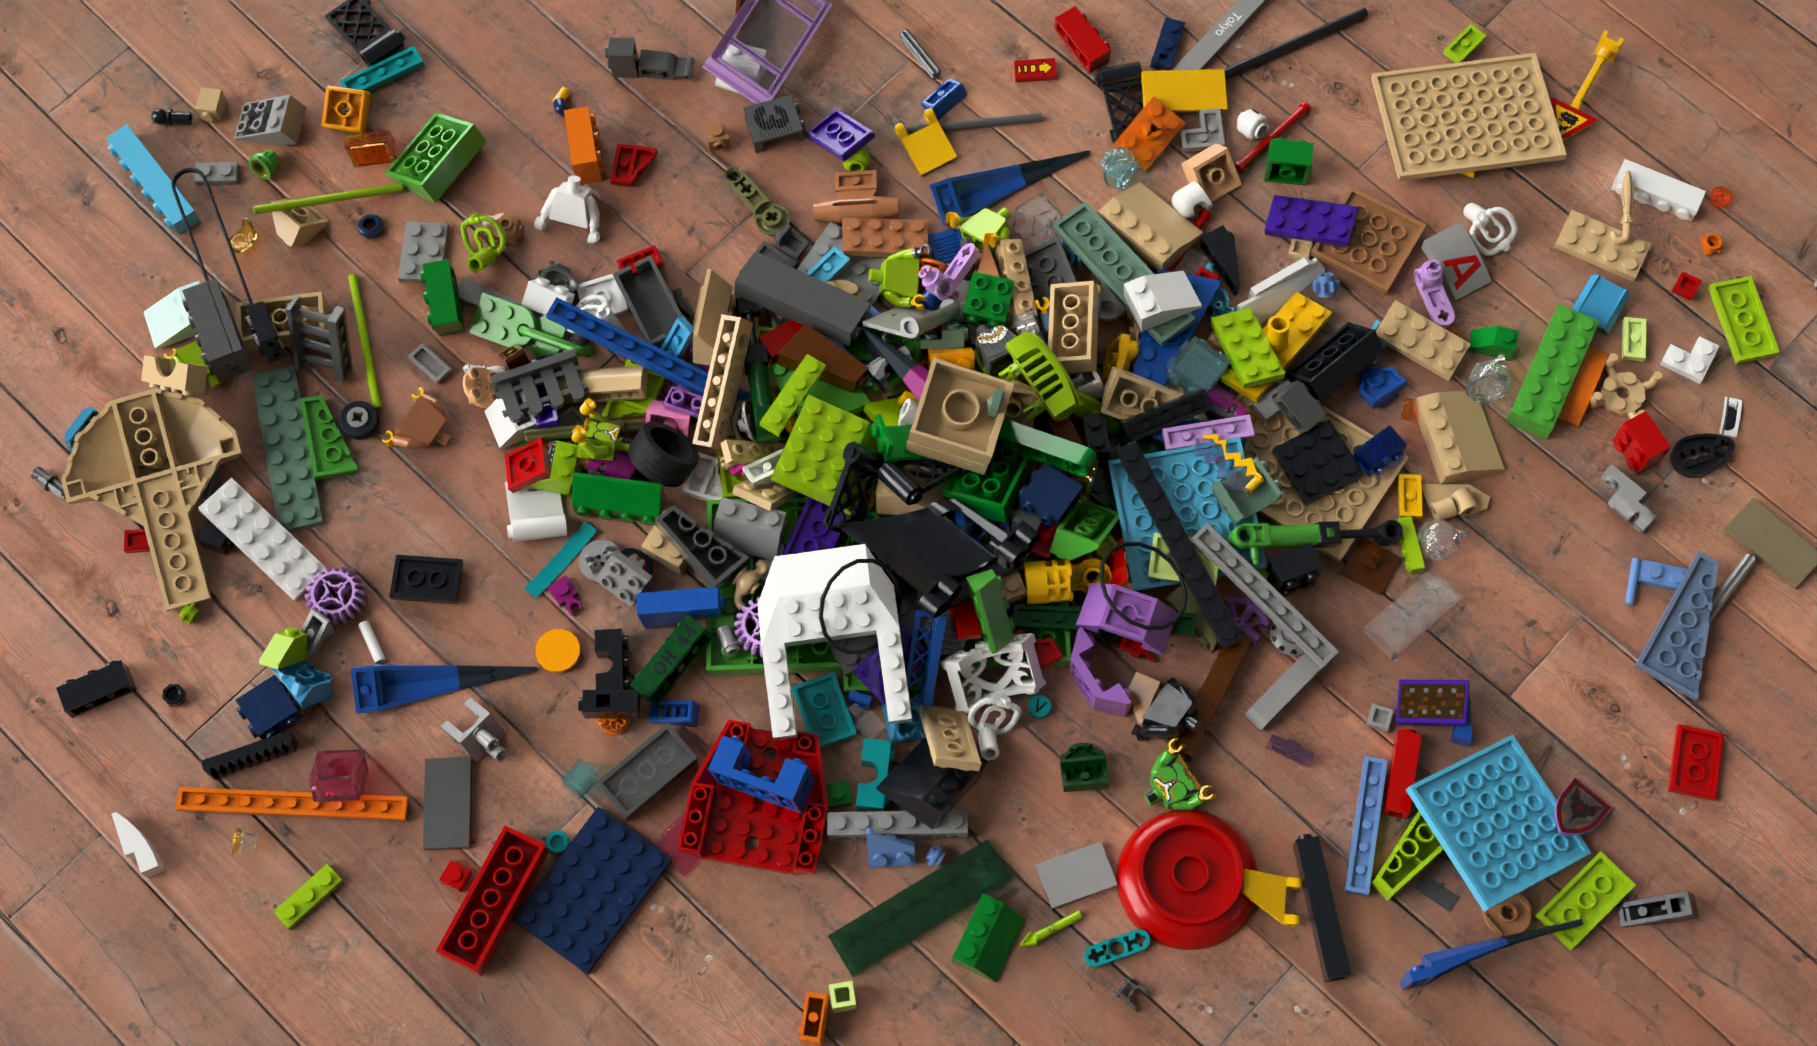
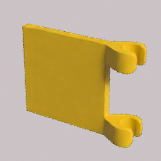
(928, 146)

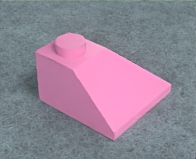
(676, 419)

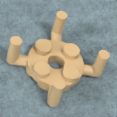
(1622, 381)

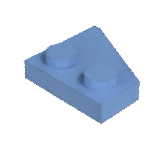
(889, 850)

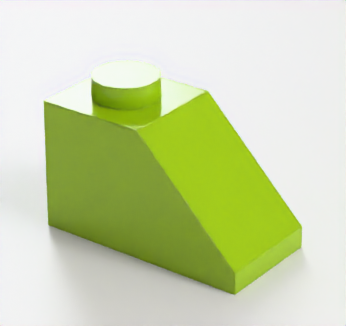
(285, 649)

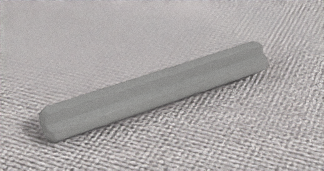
(1731, 584)

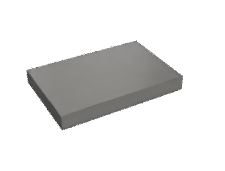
(1076, 875)

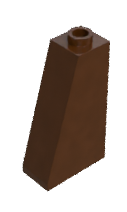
(841, 368)

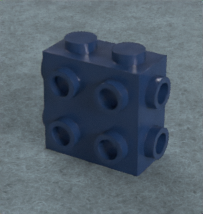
(1050, 495)
(269, 708)

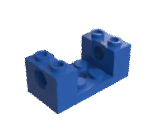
(731, 770)

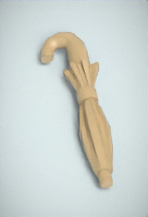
(1627, 221)

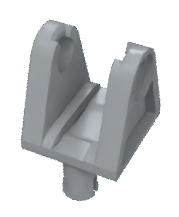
(481, 737)

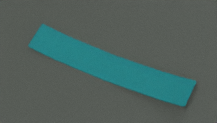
(561, 560)

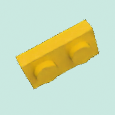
(1410, 496)

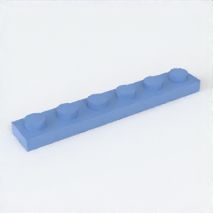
(1366, 826)

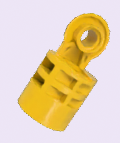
(1059, 578)

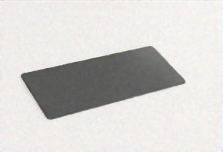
(1436, 892)

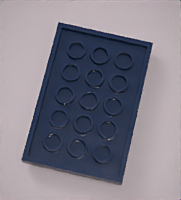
(592, 890)

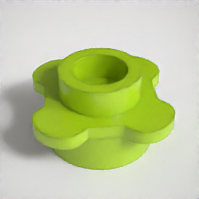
(188, 613)

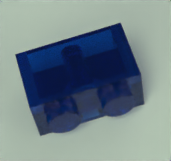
(1380, 451)

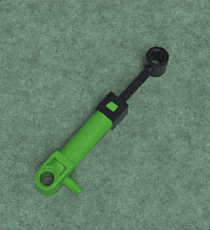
(1320, 535)

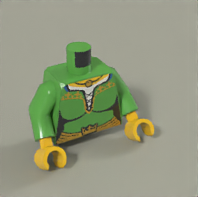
(1175, 783)

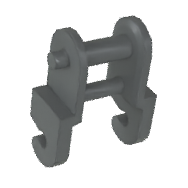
(1127, 982)

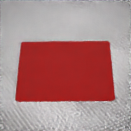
(1117, 567)

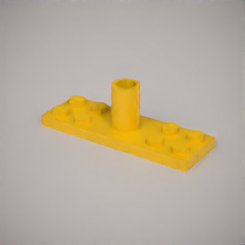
(1288, 335)

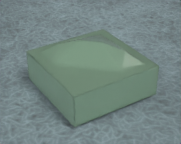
(994, 402)

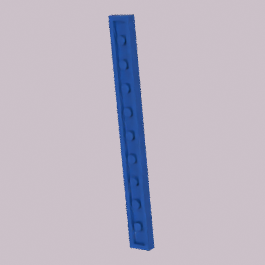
(632, 347)

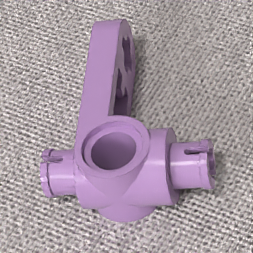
(952, 276)
(1429, 282)

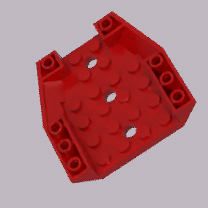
(724, 819)

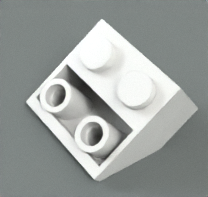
(503, 429)

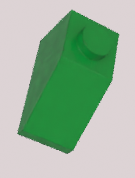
(1494, 341)

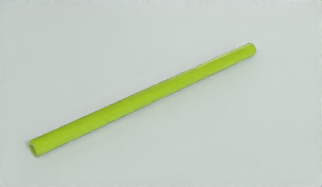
(330, 198)
(365, 344)

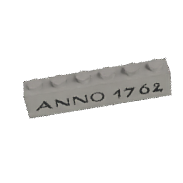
(853, 825)

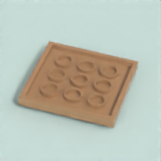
(1378, 242)

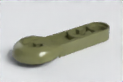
(758, 203)

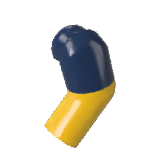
(559, 101)

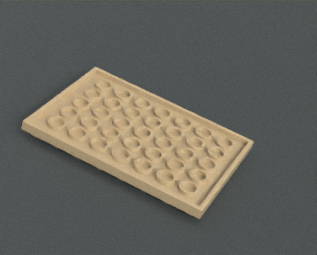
(1468, 116)
(1348, 505)

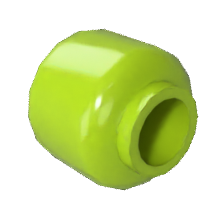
(859, 161)

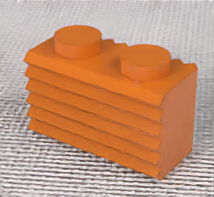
(814, 1019)

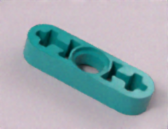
(1102, 961)

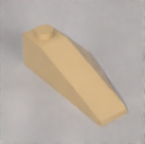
(1131, 394)

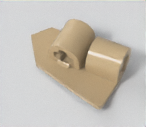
(1453, 500)

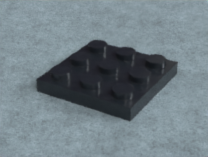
(1317, 462)

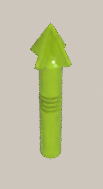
(1032, 938)

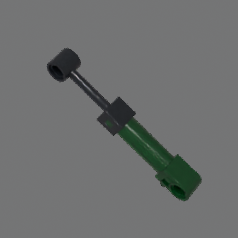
(756, 368)

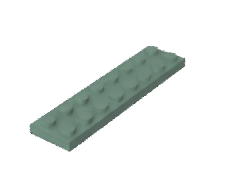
(1111, 261)
(287, 449)

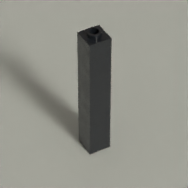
(1321, 908)

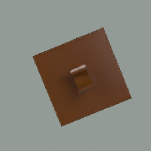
(1370, 566)

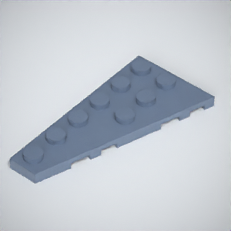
(1680, 637)

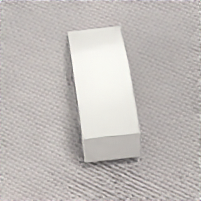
(138, 847)

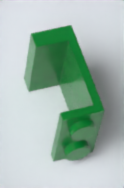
(893, 441)

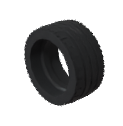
(663, 454)

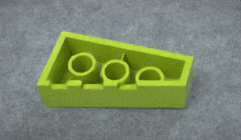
(1409, 857)

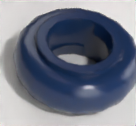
(373, 233)

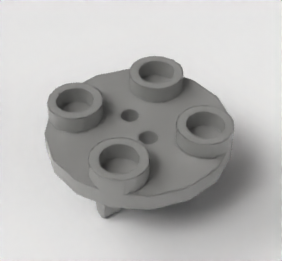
(588, 561)

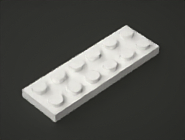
(262, 538)

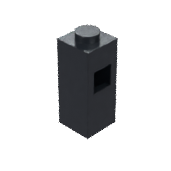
(610, 704)

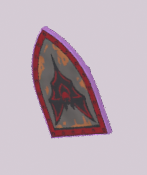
(1579, 809)

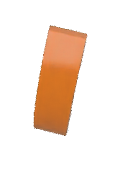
(1583, 386)

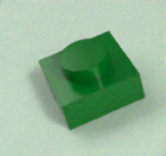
(838, 794)

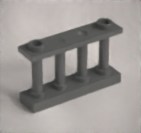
(336, 334)

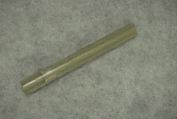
(566, 431)

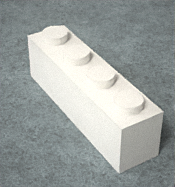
(1661, 191)

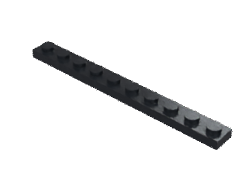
(1179, 545)

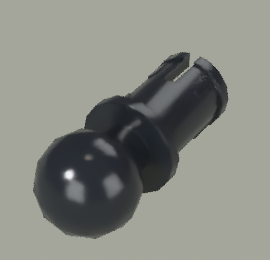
(160, 117)

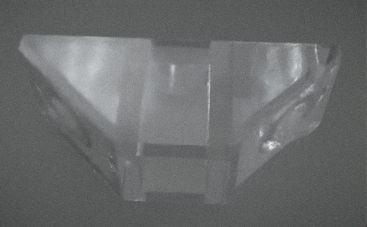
(1028, 322)

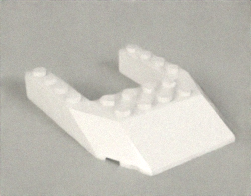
(855, 606)

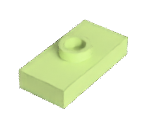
(1634, 339)

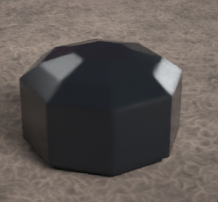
(174, 695)

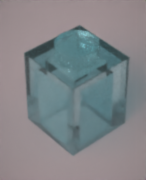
(580, 777)

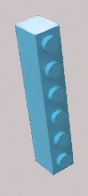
(151, 177)

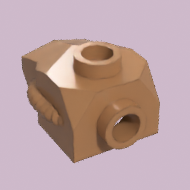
(512, 227)

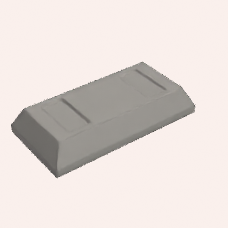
(429, 363)

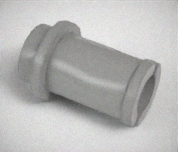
(727, 639)

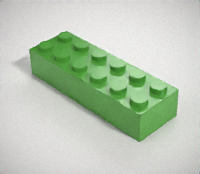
(1552, 371)

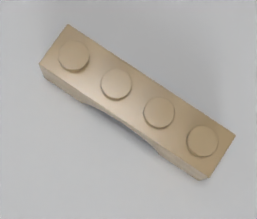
(182, 378)

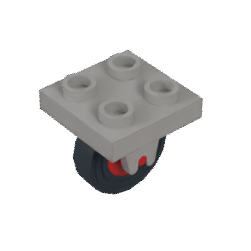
(626, 574)

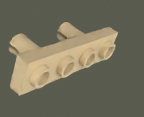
(746, 452)

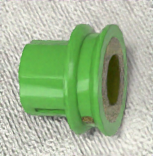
(264, 163)

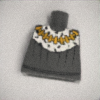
(991, 347)

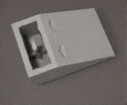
(271, 121)

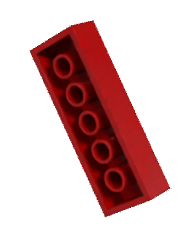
(493, 900)

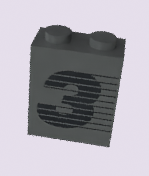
(773, 121)

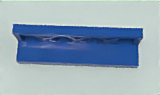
(932, 659)

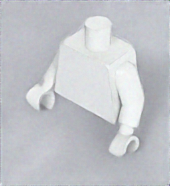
(573, 206)

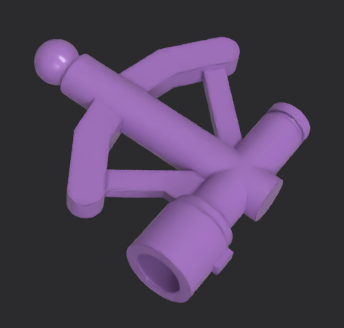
(1241, 622)

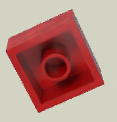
(1641, 443)

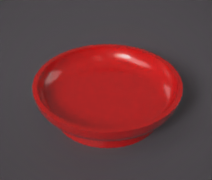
(1185, 879)

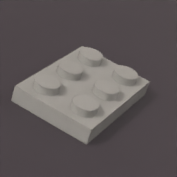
(421, 244)

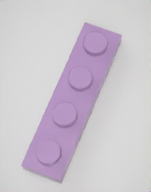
(1227, 428)

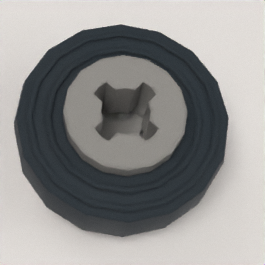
(364, 426)

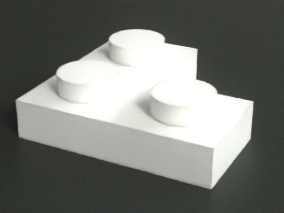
(1693, 364)

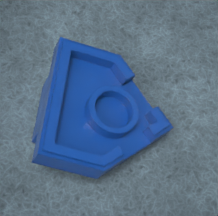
(1380, 386)

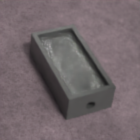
(647, 771)

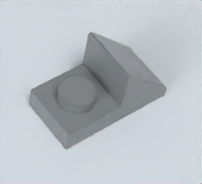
(317, 628)

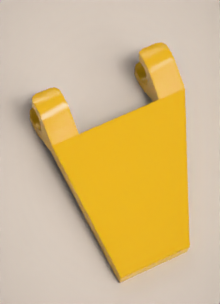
(1269, 893)

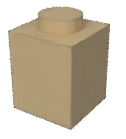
(211, 104)

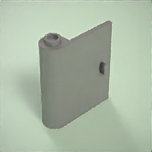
(913, 322)

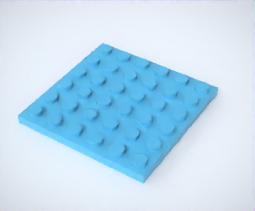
(1187, 488)
(1496, 822)

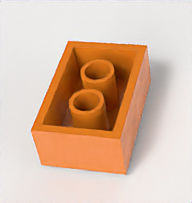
(584, 145)

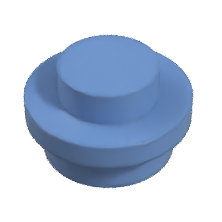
(935, 855)

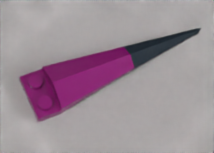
(908, 370)

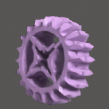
(351, 583)
(750, 641)

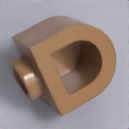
(717, 136)

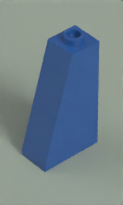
(672, 606)

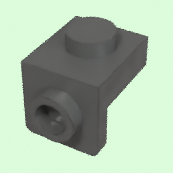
(790, 242)

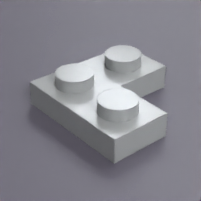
(1207, 135)

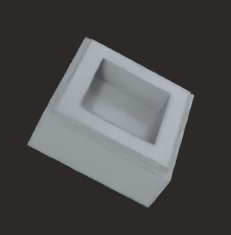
(1379, 717)

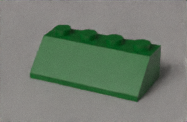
(617, 498)

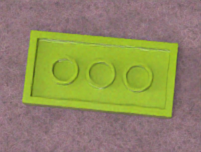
(1743, 320)
(1247, 348)
(1587, 898)

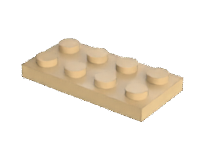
(1593, 243)
(1422, 340)
(950, 738)

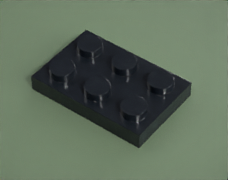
(426, 579)

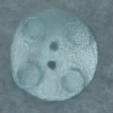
(1118, 167)

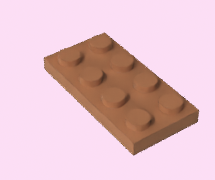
(882, 236)

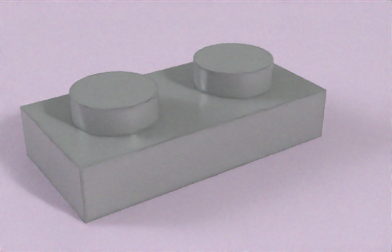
(218, 173)

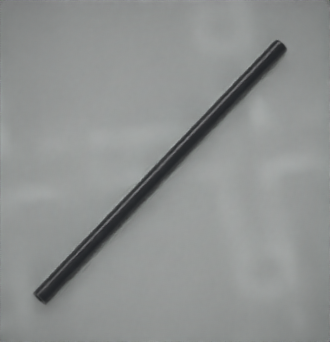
(1295, 43)

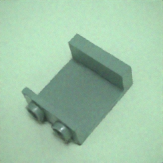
(1240, 507)

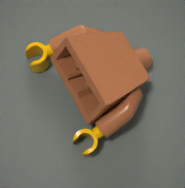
(420, 424)

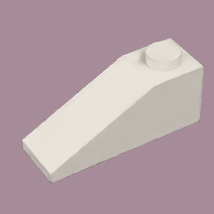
(761, 471)

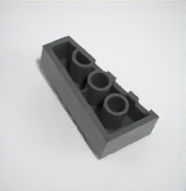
(701, 548)

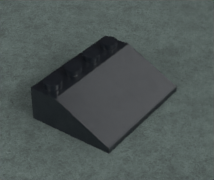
(927, 789)

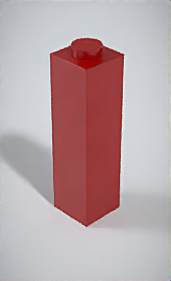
(1402, 773)

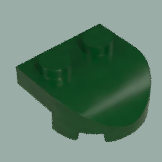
(1083, 768)

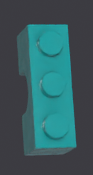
(878, 756)

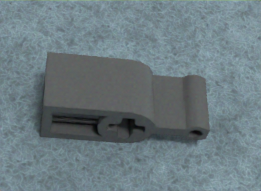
(664, 65)

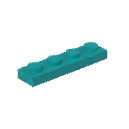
(384, 71)

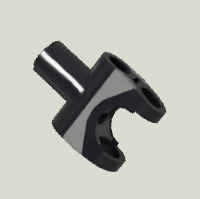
(878, 367)

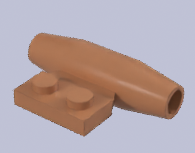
(856, 199)

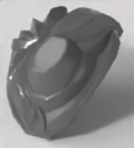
(559, 275)

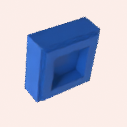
(862, 700)

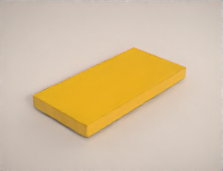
(1186, 89)

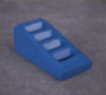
(688, 716)
(1463, 734)

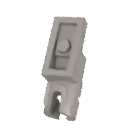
(1627, 498)

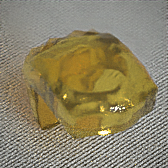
(244, 237)

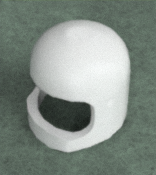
(1187, 197)

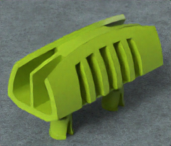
(1044, 374)

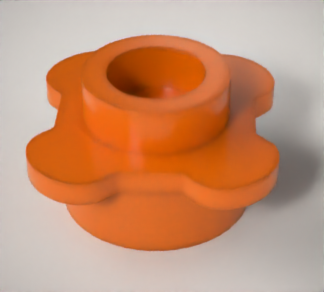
(1714, 239)

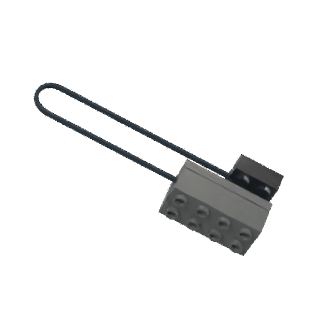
(213, 317)

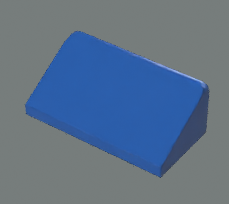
(945, 97)

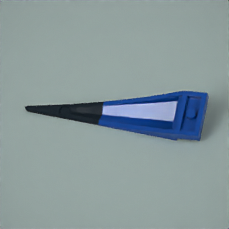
(977, 190)
(393, 685)
(1444, 961)

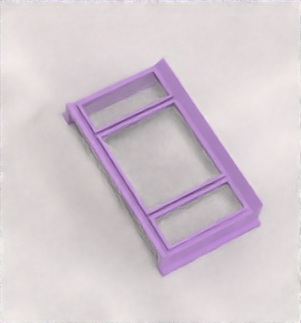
(765, 45)

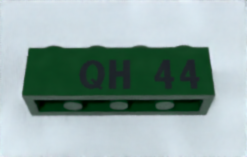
(672, 660)

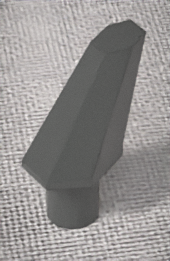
(683, 303)

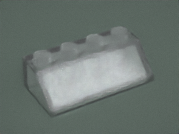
(1412, 615)

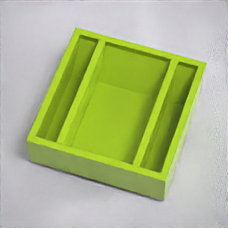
(815, 449)

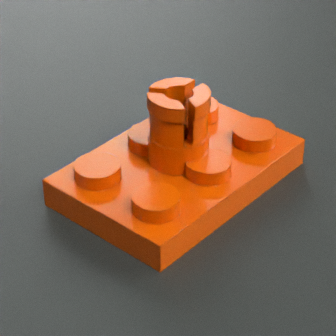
(1150, 132)

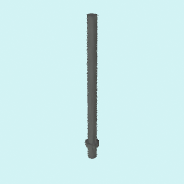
(976, 123)

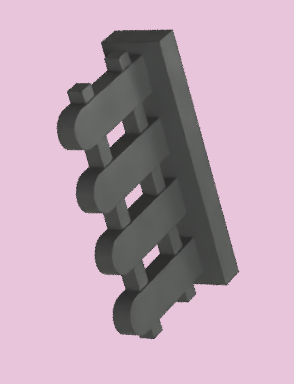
(535, 374)

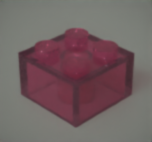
(338, 775)

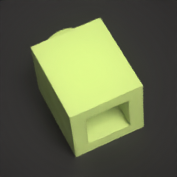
(842, 996)

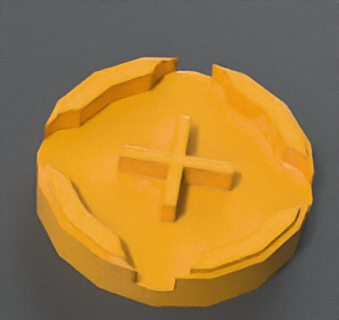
(558, 651)

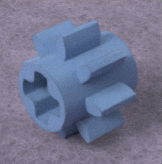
(1326, 285)

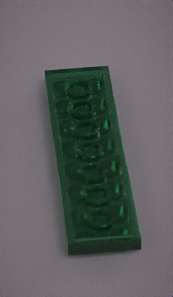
(919, 908)

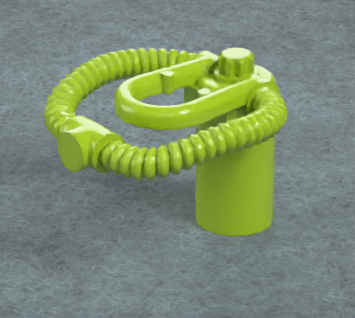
(486, 255)

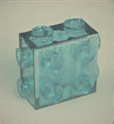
(1197, 366)

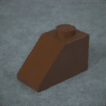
(514, 357)

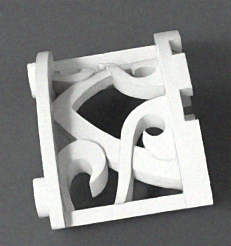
(963, 661)

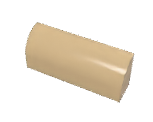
(611, 384)

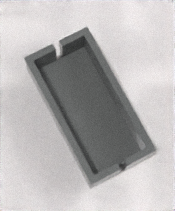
(648, 300)

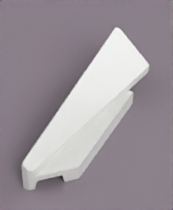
(1276, 290)

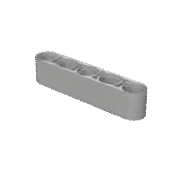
(1283, 691)

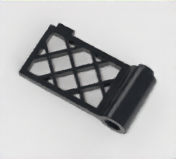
(378, 45)
(1118, 79)
(863, 461)
(905, 481)

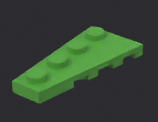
(326, 446)

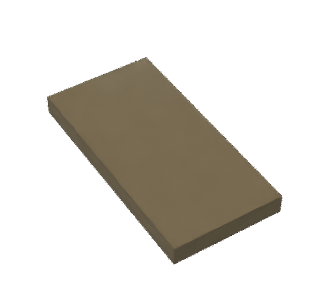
(1773, 543)

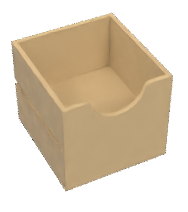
(953, 417)

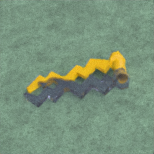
(1221, 458)

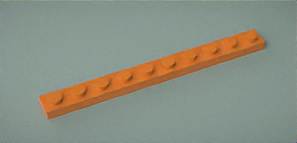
(289, 804)

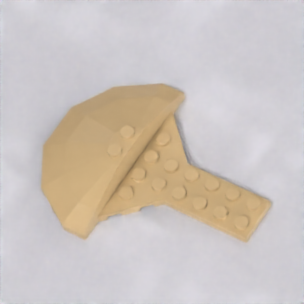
(152, 463)

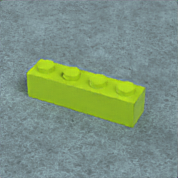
(1410, 546)

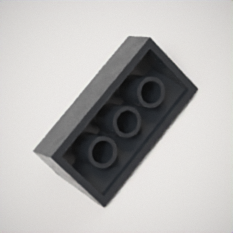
(1337, 360)

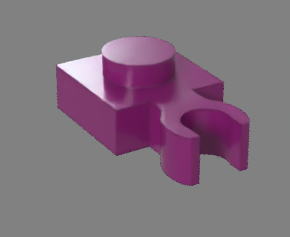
(564, 593)

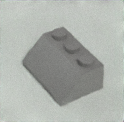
(750, 528)

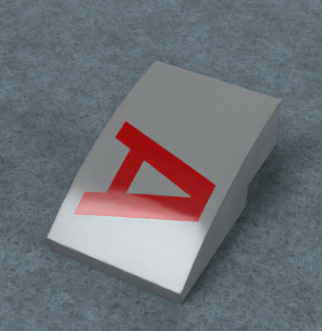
(1460, 261)

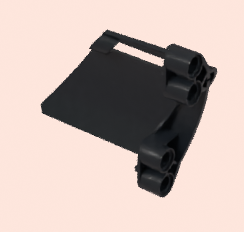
(939, 555)

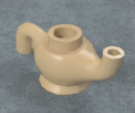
(747, 582)

